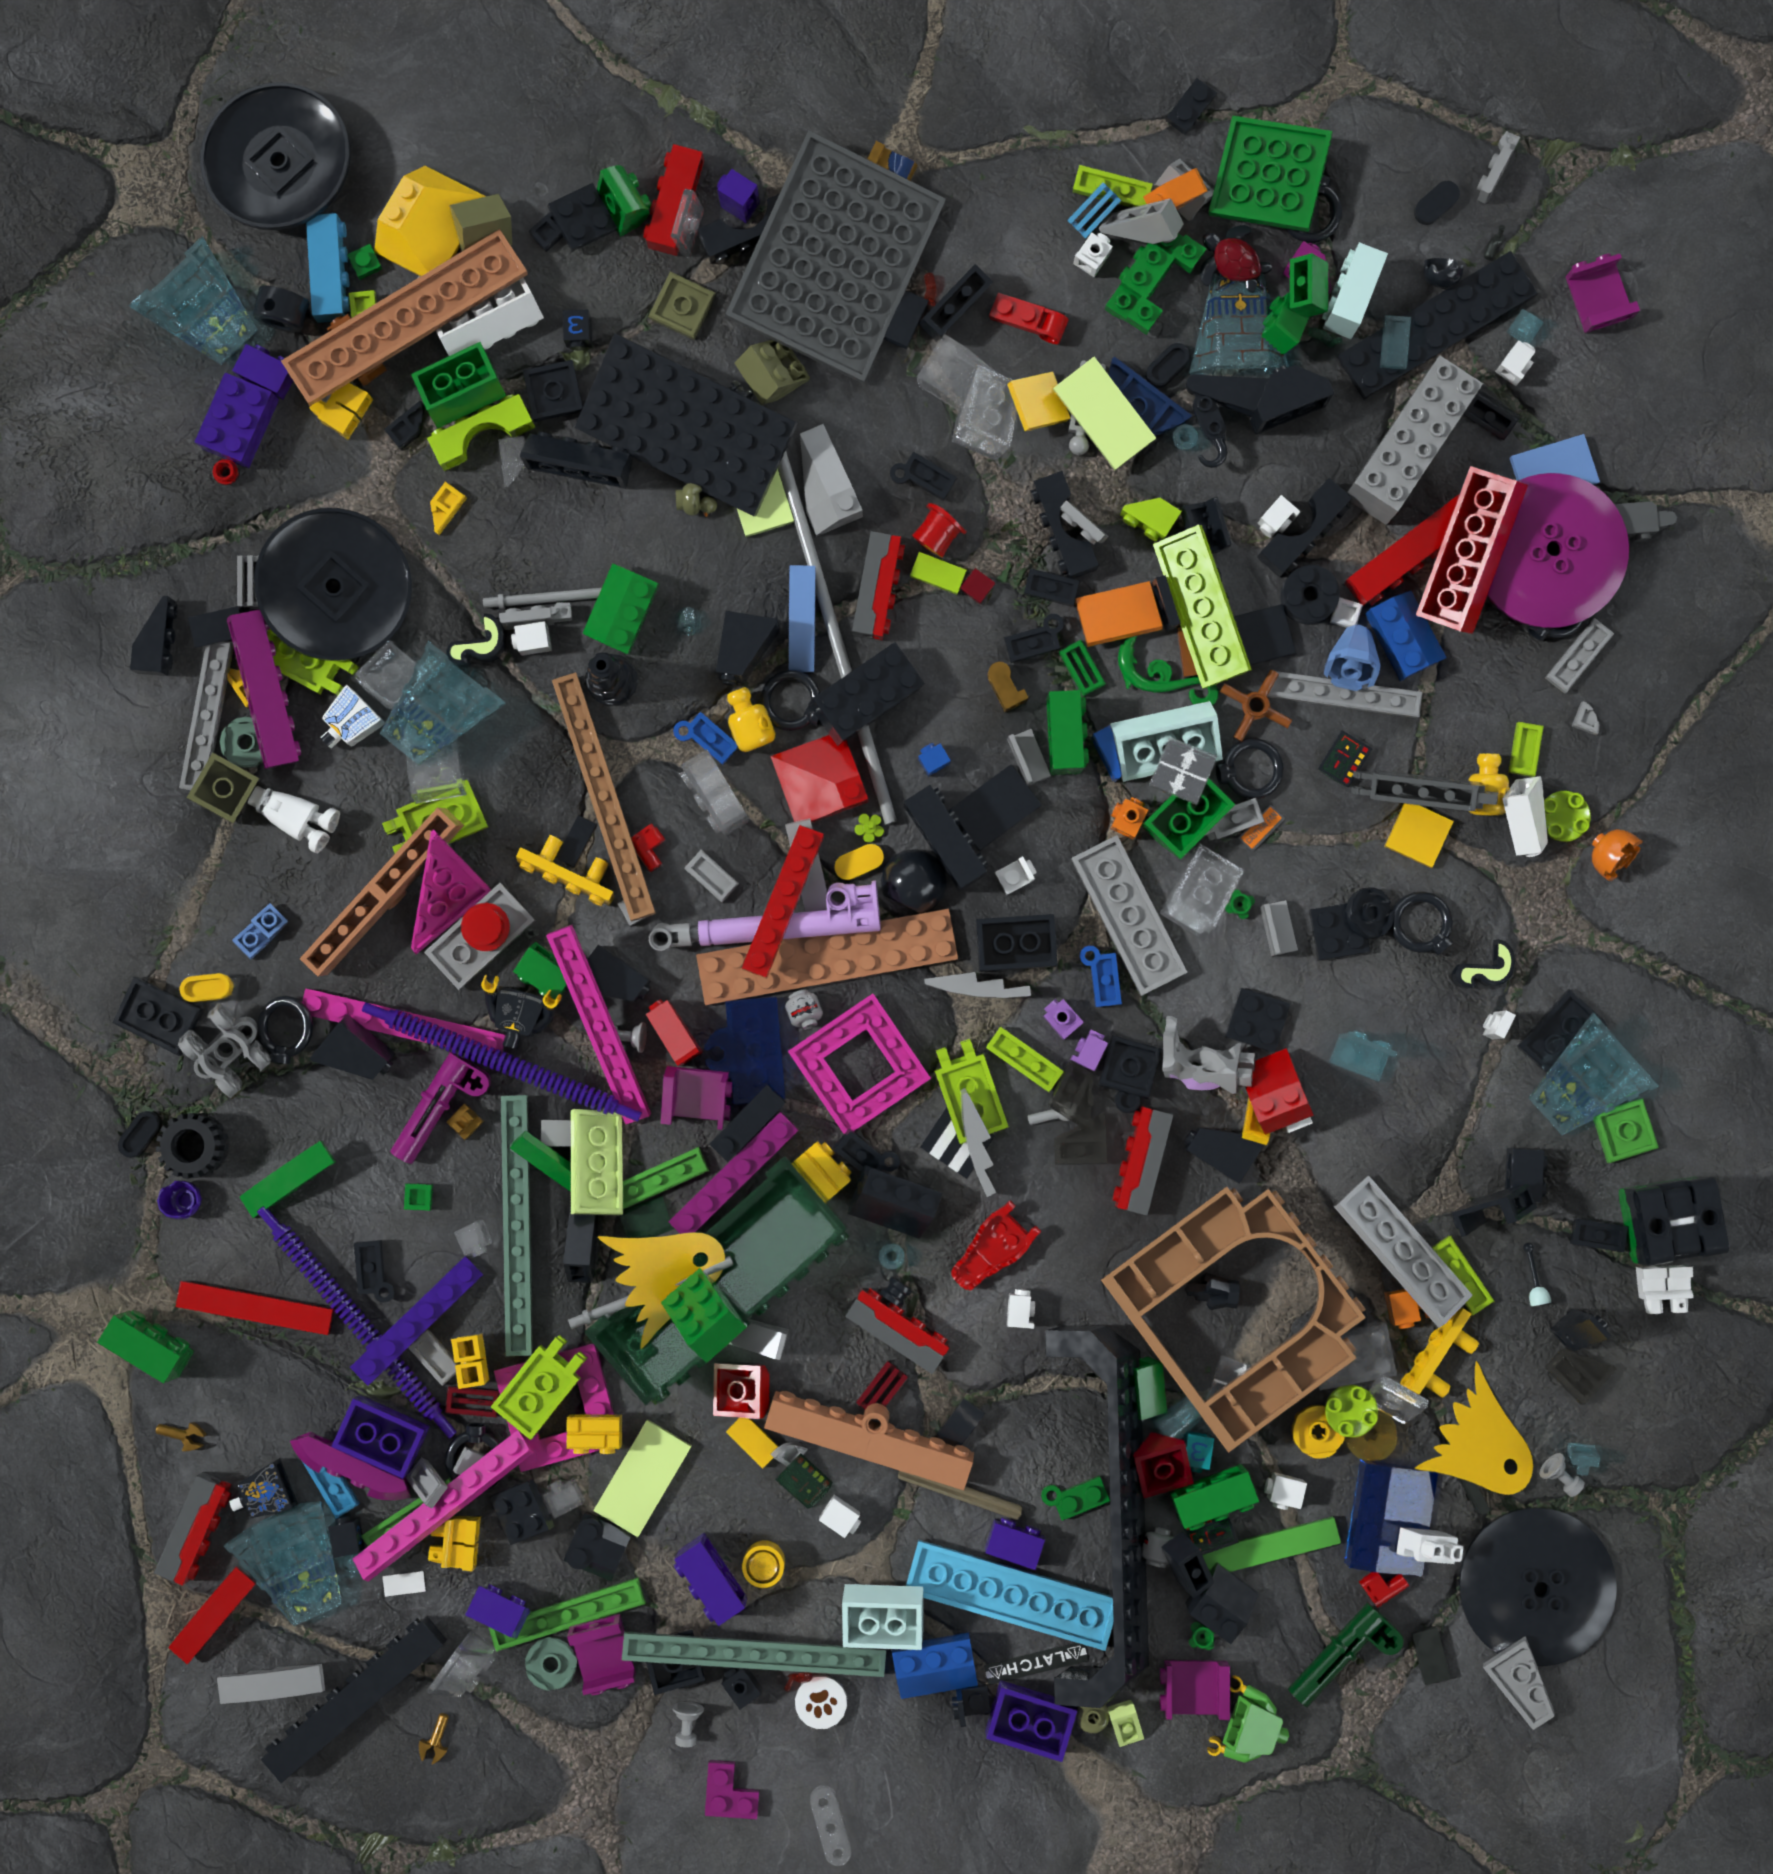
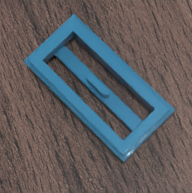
(1078, 226)

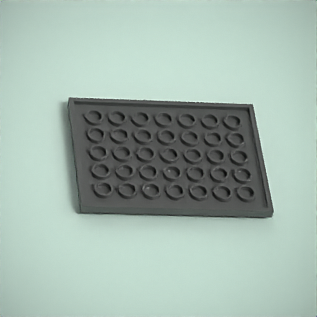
(835, 257)

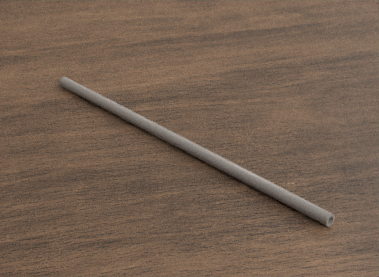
(834, 632)

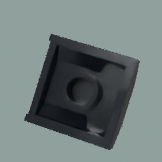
(597, 1546)
(669, 1676)

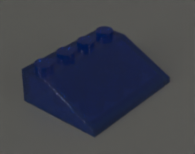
(1383, 1502)

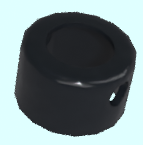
(280, 307)

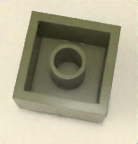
(222, 788)

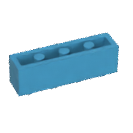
(327, 267)

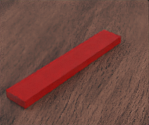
(255, 1307)

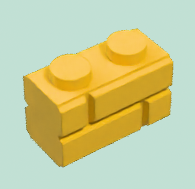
(823, 1170)
(594, 1432)

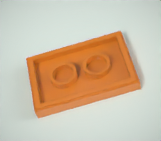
(1118, 614)

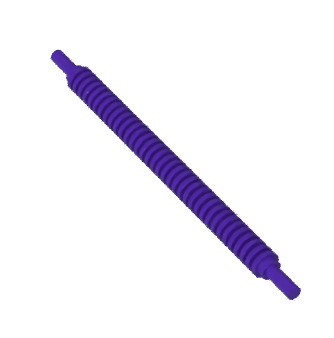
(426, 1031)
(282, 1233)

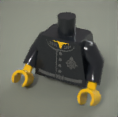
(518, 1011)

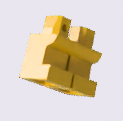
(339, 418)
(473, 1366)
(459, 1543)

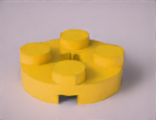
(1308, 1442)

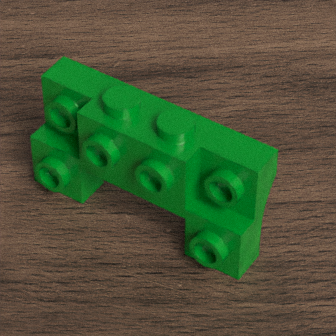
(1140, 281)

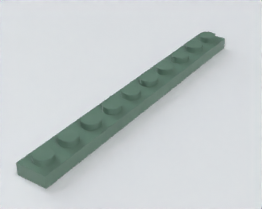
(516, 1230)
(753, 1654)

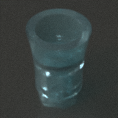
(1178, 1419)

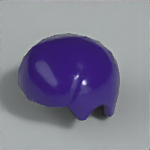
(179, 1200)

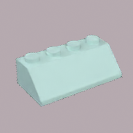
(1143, 738)

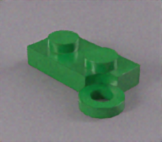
(1077, 1498)

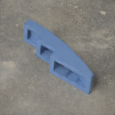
(802, 618)

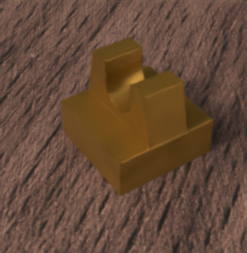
(465, 1121)

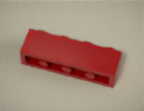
(681, 173)

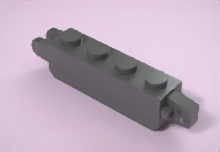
(1644, 520)
(1425, 790)

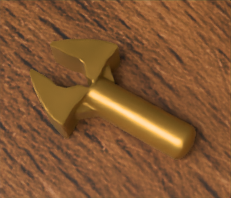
(183, 1435)
(435, 1740)

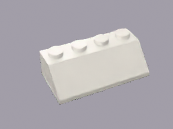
(492, 319)

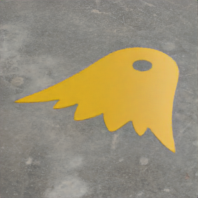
(657, 1268)
(1482, 1444)

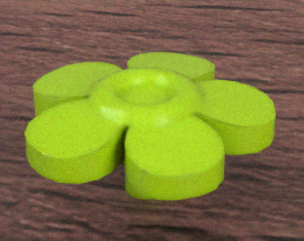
(869, 827)

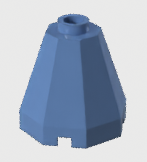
(1353, 660)

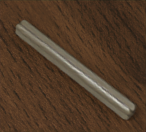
(967, 1495)

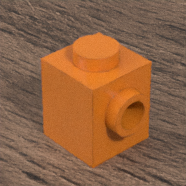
(1128, 817)

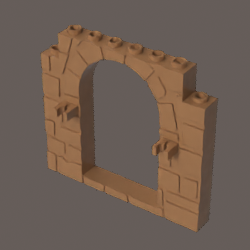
(1282, 1374)

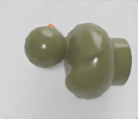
(689, 501)

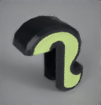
(483, 649)
(1487, 975)

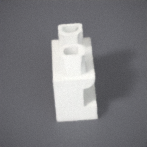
(1663, 1283)
(1429, 1546)

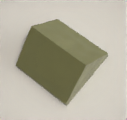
(479, 219)

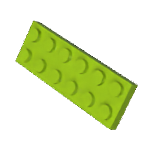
(1202, 607)

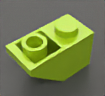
(1152, 516)

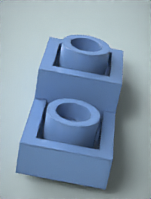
(260, 931)

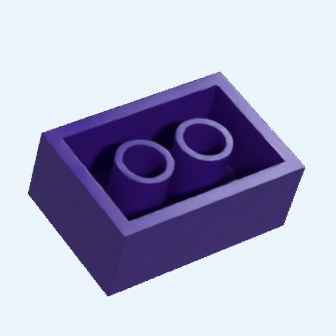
(236, 420)
(380, 1436)
(710, 1580)
(1030, 1721)

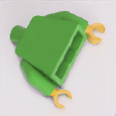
(1252, 1727)

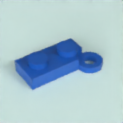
(708, 736)
(1104, 977)

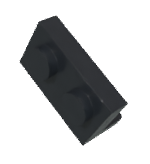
(1211, 517)

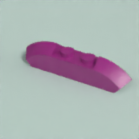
(318, 1453)

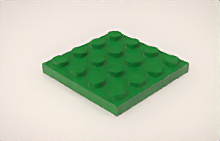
(1270, 173)

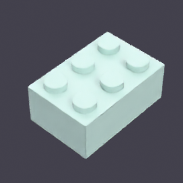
(1353, 290)
(882, 1617)

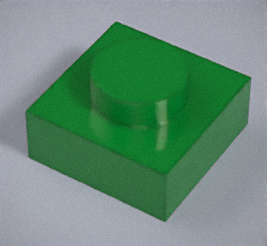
(365, 261)
(418, 1196)

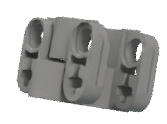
(201, 1052)

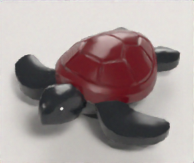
(1233, 258)

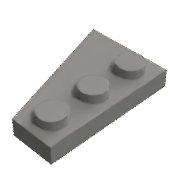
(1521, 1682)

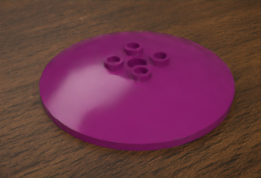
(1591, 559)

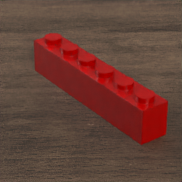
(1401, 557)

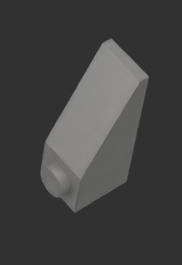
(1145, 223)

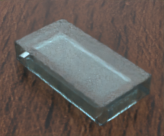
(1395, 342)

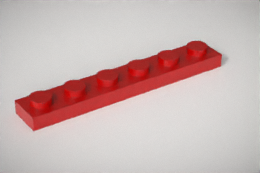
(783, 901)

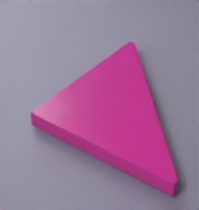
(446, 892)

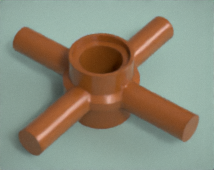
(1261, 695)

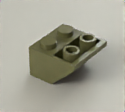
(771, 370)

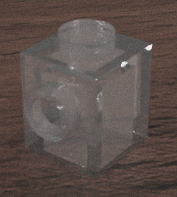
(473, 1238)
(563, 1497)

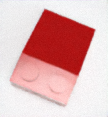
(1277, 1093)

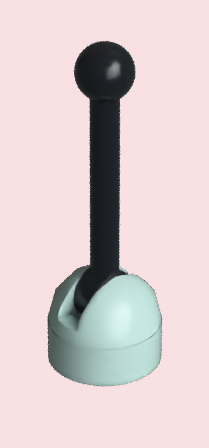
(1538, 1294)

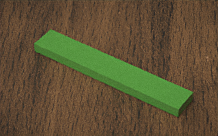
(1276, 1545)
(574, 1612)

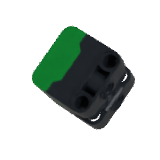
(1674, 1220)

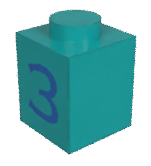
(1199, 1450)

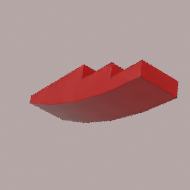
(212, 1615)

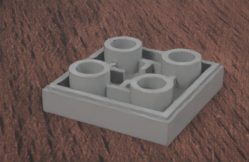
(1076, 517)

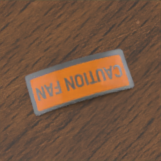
(1257, 834)

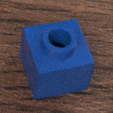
(933, 758)

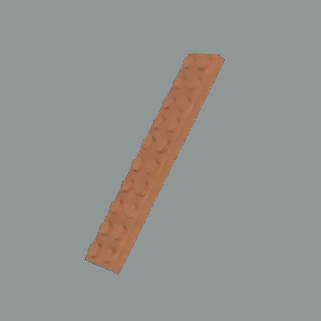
(404, 317)
(831, 958)

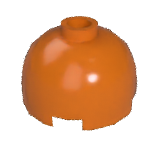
(1614, 851)

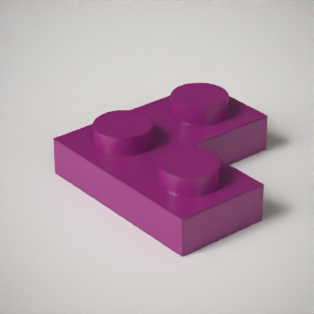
(723, 1799)

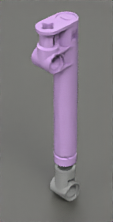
(854, 914)

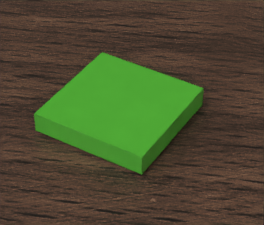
(1625, 1131)

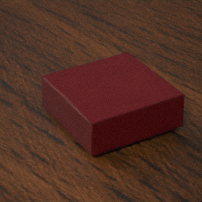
(977, 586)

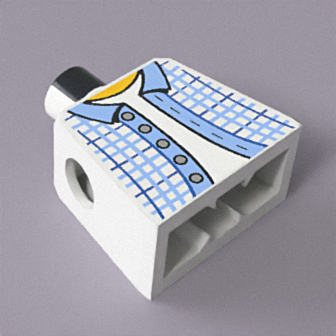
(349, 719)

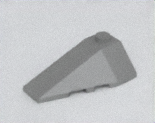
(827, 488)

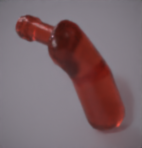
(930, 288)
(798, 1677)

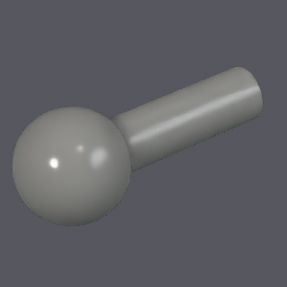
(1045, 1116)

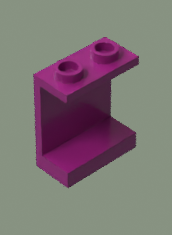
(1600, 293)
(695, 1095)
(599, 1654)
(1195, 1688)

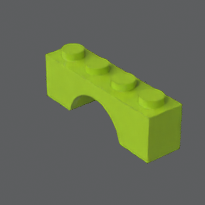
(452, 443)

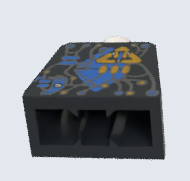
(265, 1492)

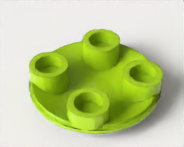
(1566, 816)
(1351, 1410)

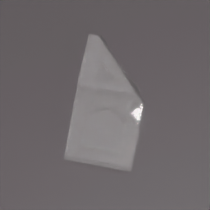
(510, 455)

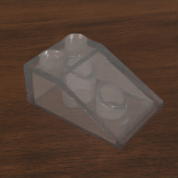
(949, 371)
(986, 414)
(438, 776)
(1202, 892)
(463, 1667)

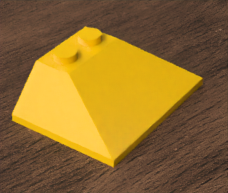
(418, 223)

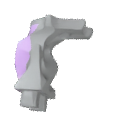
(1217, 1069)

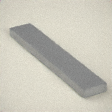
(1323, 692)
(207, 711)

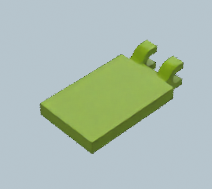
(309, 671)
(413, 816)
(973, 1075)
(539, 1388)

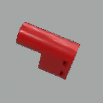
(645, 842)
(1381, 1592)

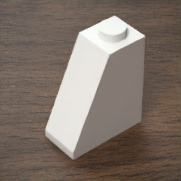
(1526, 816)

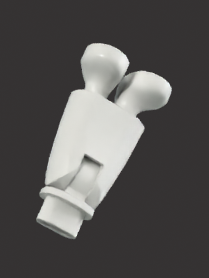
(292, 815)

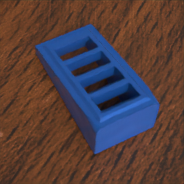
(1106, 748)

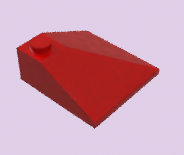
(819, 779)

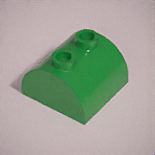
(622, 198)

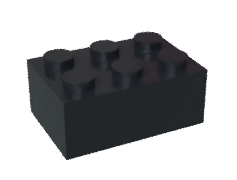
(1016, 943)

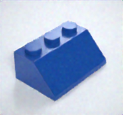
(1404, 635)
(939, 1667)

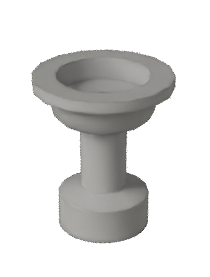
(636, 1037)
(1555, 1468)
(687, 1713)

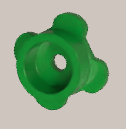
(1247, 902)
(1197, 1641)

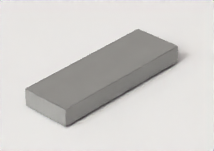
(1579, 655)

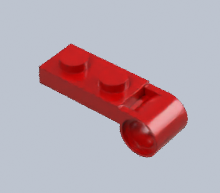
(1029, 317)

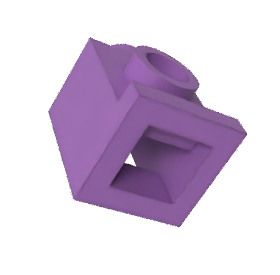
(1065, 1028)
(1090, 1050)

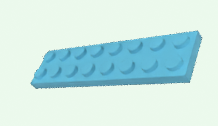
(1012, 1595)

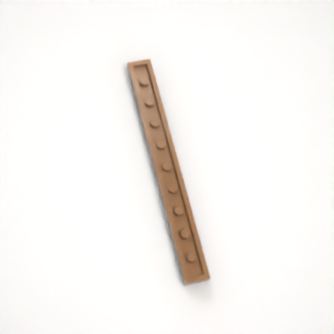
(603, 797)

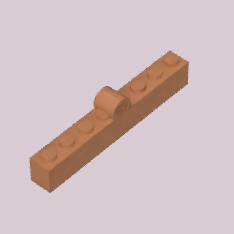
(379, 895)
(869, 1439)

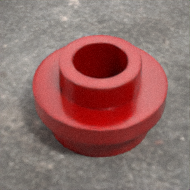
(220, 466)

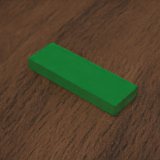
(543, 1158)

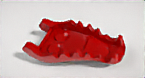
(996, 1245)

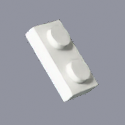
(1498, 1024)

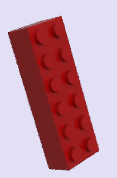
(1471, 550)

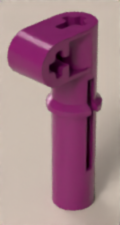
(449, 1075)

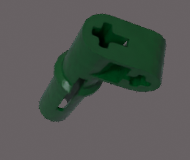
(1343, 1649)

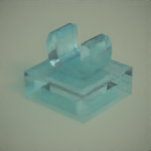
(1525, 326)
(1582, 1457)

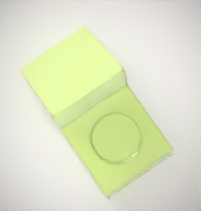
(1125, 1723)

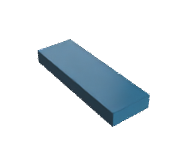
(335, 1491)

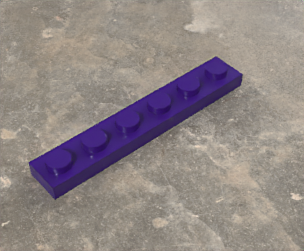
(416, 1321)

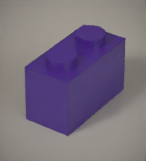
(738, 195)
(263, 370)
(1015, 1543)
(498, 1611)

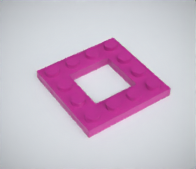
(810, 1059)
(594, 1398)

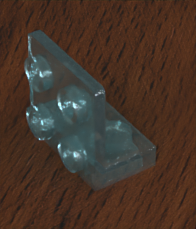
(1360, 1055)

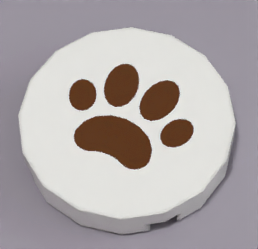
(821, 1702)

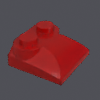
(741, 1390)

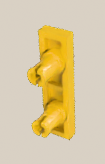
(554, 873)
(1429, 1359)

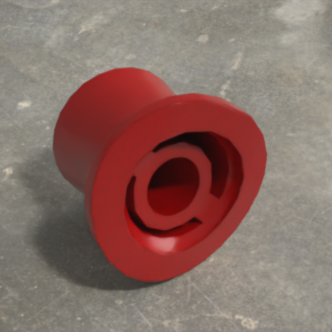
(938, 530)
(485, 927)

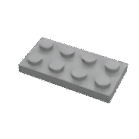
(460, 960)

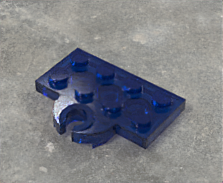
(750, 1048)

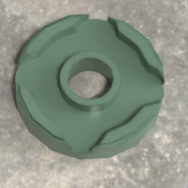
(231, 746)
(562, 1652)

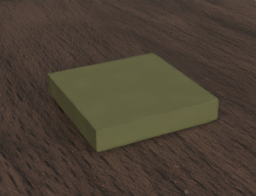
(682, 305)

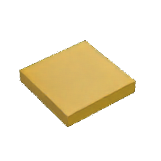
(1037, 402)
(1418, 834)

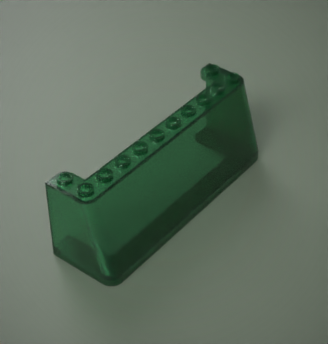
(770, 1242)

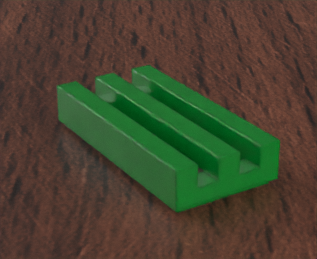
(1091, 687)

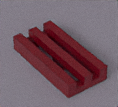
(895, 1371)
(474, 1391)

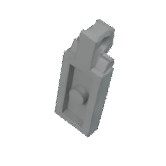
(1497, 165)
(516, 617)
(1237, 819)

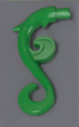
(1130, 675)

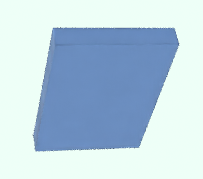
(1563, 457)

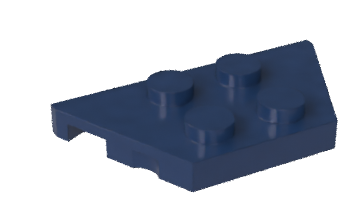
(1152, 405)

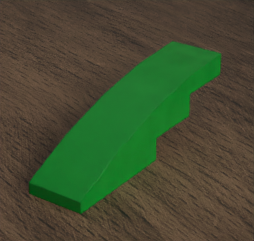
(287, 1178)

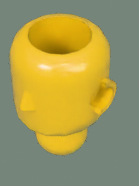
(749, 723)
(1494, 782)

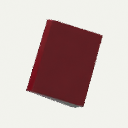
(1162, 1465)

